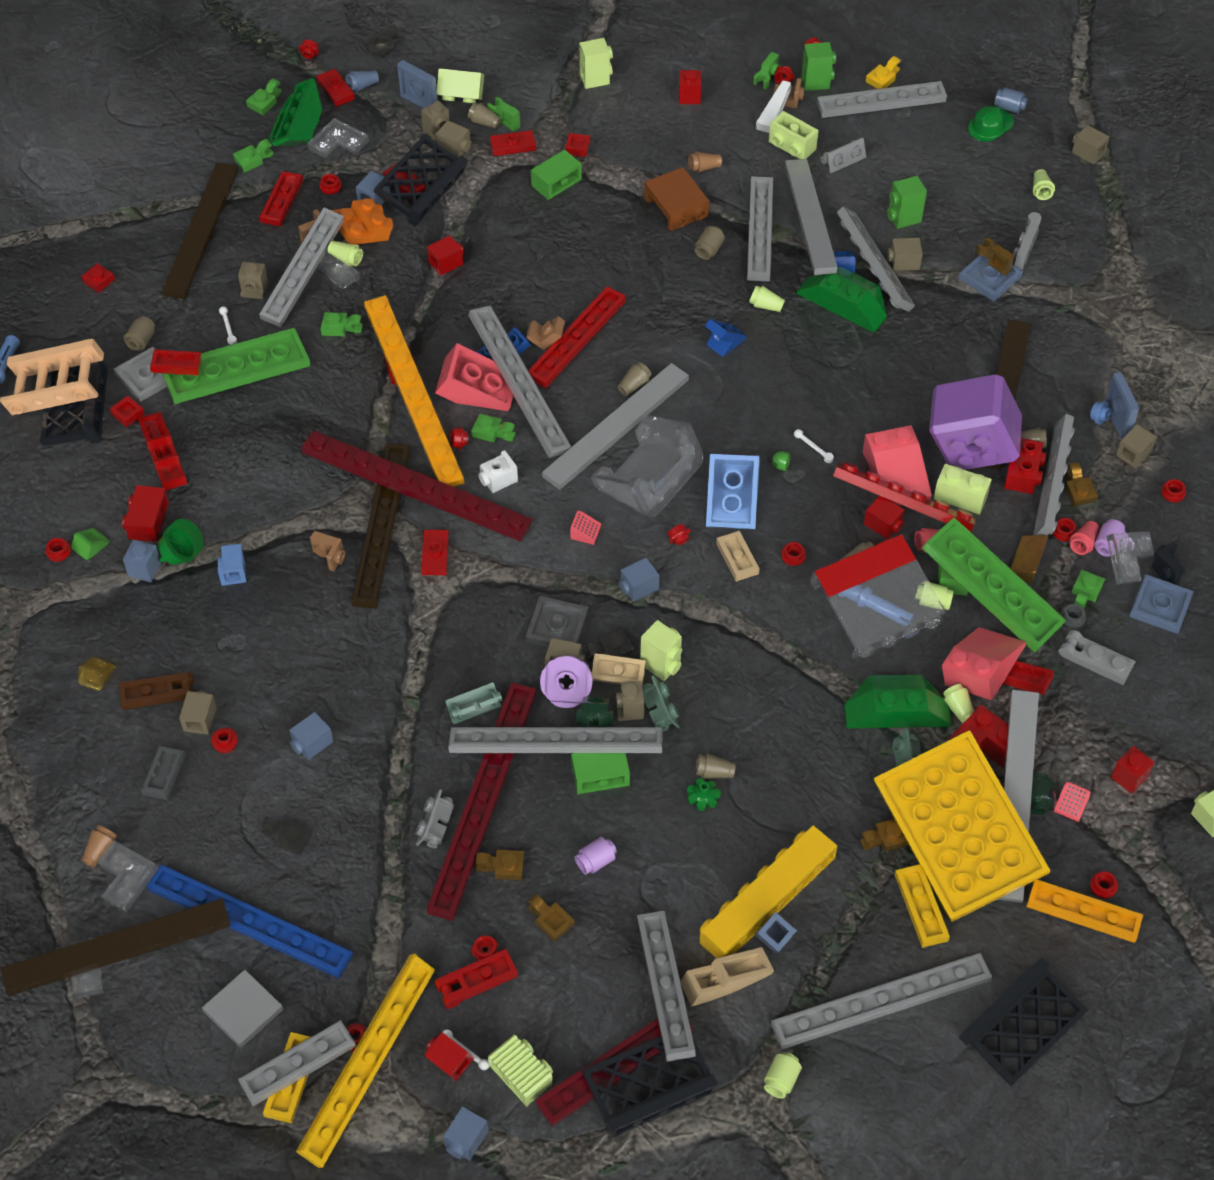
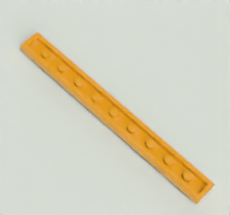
(413, 392)

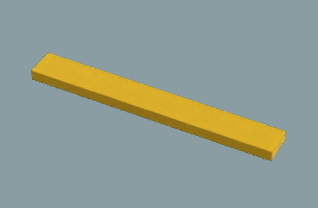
(365, 1061)

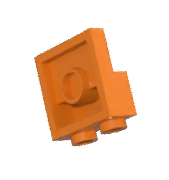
(365, 223)

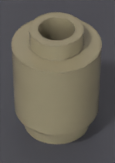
(709, 242)
(139, 333)

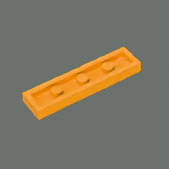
(1085, 910)

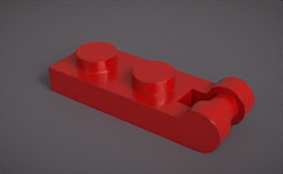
(476, 978)

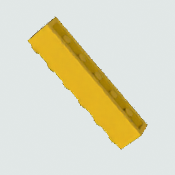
(767, 893)

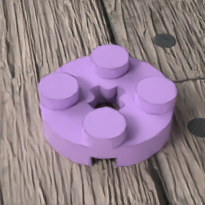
(555, 691)

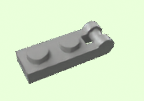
(1027, 240)
(1096, 657)

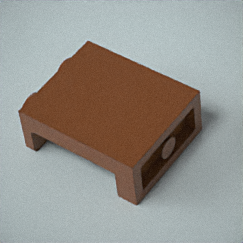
(677, 198)

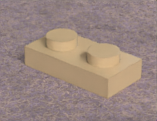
(737, 556)
(617, 669)

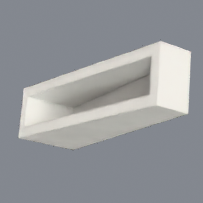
(774, 107)

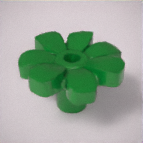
(703, 794)

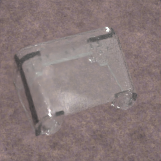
(656, 469)

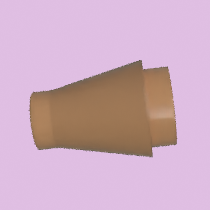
(703, 161)
(97, 844)

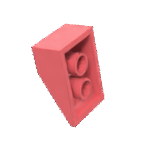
(473, 380)
(897, 458)
(982, 662)

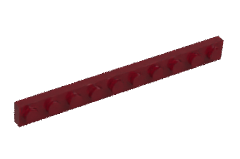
(417, 485)
(478, 810)

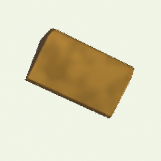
(1028, 556)

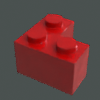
(988, 732)

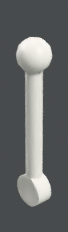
(231, 339)
(828, 457)
(482, 1063)

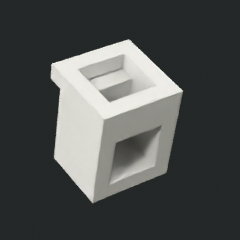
(498, 472)

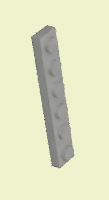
(881, 99)
(760, 229)
(878, 263)
(301, 267)
(1055, 470)
(666, 986)

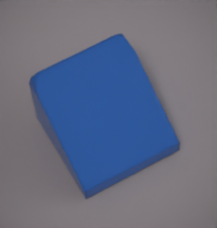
(845, 259)

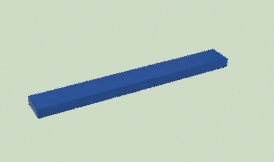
(254, 922)

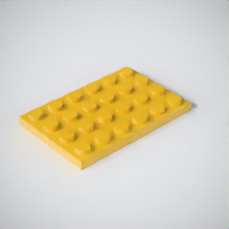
(961, 826)

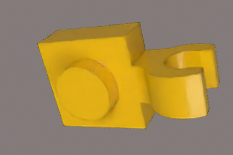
(882, 76)

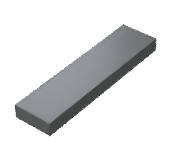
(296, 1063)

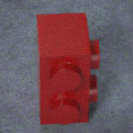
(1024, 473)
(145, 513)

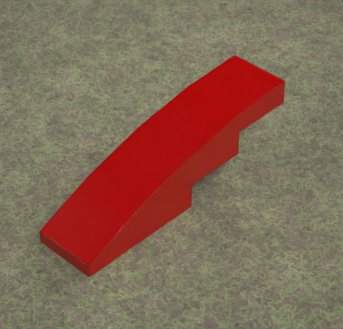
(162, 451)

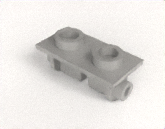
(844, 155)
(429, 828)

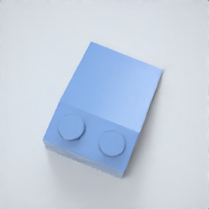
(732, 491)

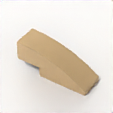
(725, 976)

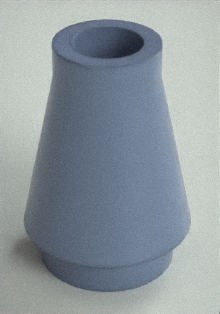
(361, 79)

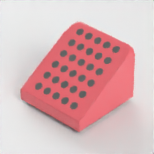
(584, 528)
(1072, 801)

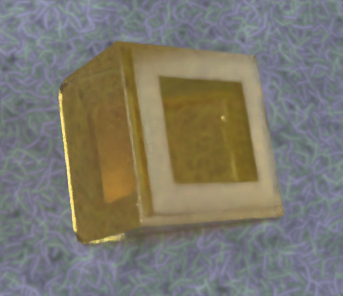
(95, 673)

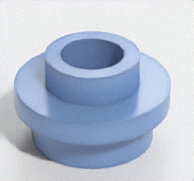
(1100, 412)

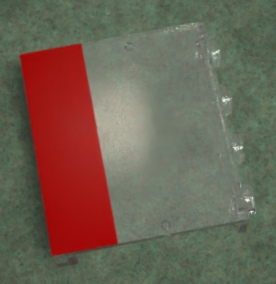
(880, 595)

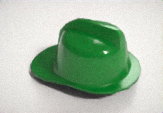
(990, 123)
(180, 542)

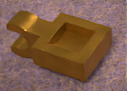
(998, 257)
(1078, 488)
(884, 834)
(506, 864)
(551, 919)

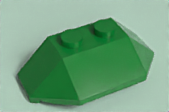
(298, 116)
(847, 297)
(896, 703)

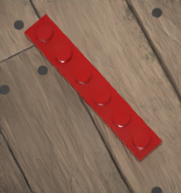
(576, 336)
(895, 492)

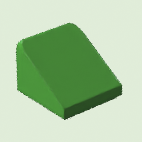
(89, 543)

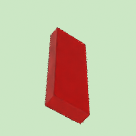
(281, 198)

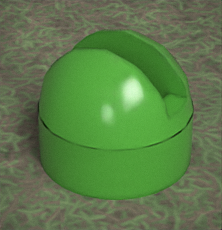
(781, 460)

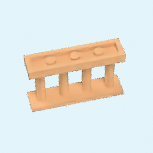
(48, 360)

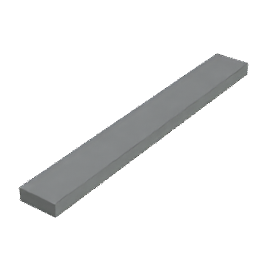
(811, 217)
(519, 381)
(615, 426)
(556, 740)
(1020, 760)
(880, 1000)

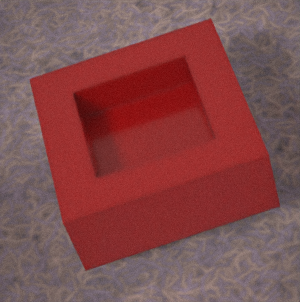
(578, 144)
(98, 278)
(126, 411)

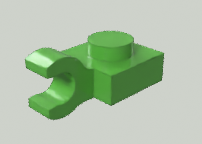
(768, 70)
(263, 100)
(509, 115)
(252, 157)
(338, 323)
(490, 428)
(1087, 587)

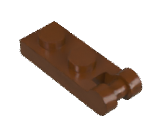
(155, 690)

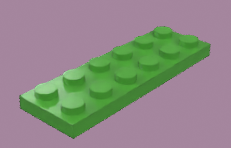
(240, 365)
(994, 584)

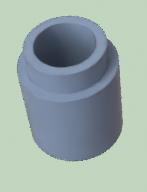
(1011, 100)

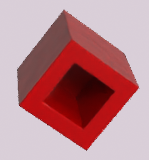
(689, 86)
(445, 255)
(884, 517)
(1132, 769)
(448, 1056)

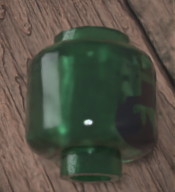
(1043, 794)

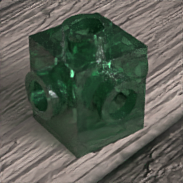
(595, 708)

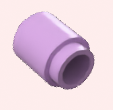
(1110, 527)
(595, 855)

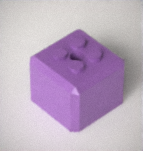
(976, 422)

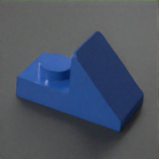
(723, 336)

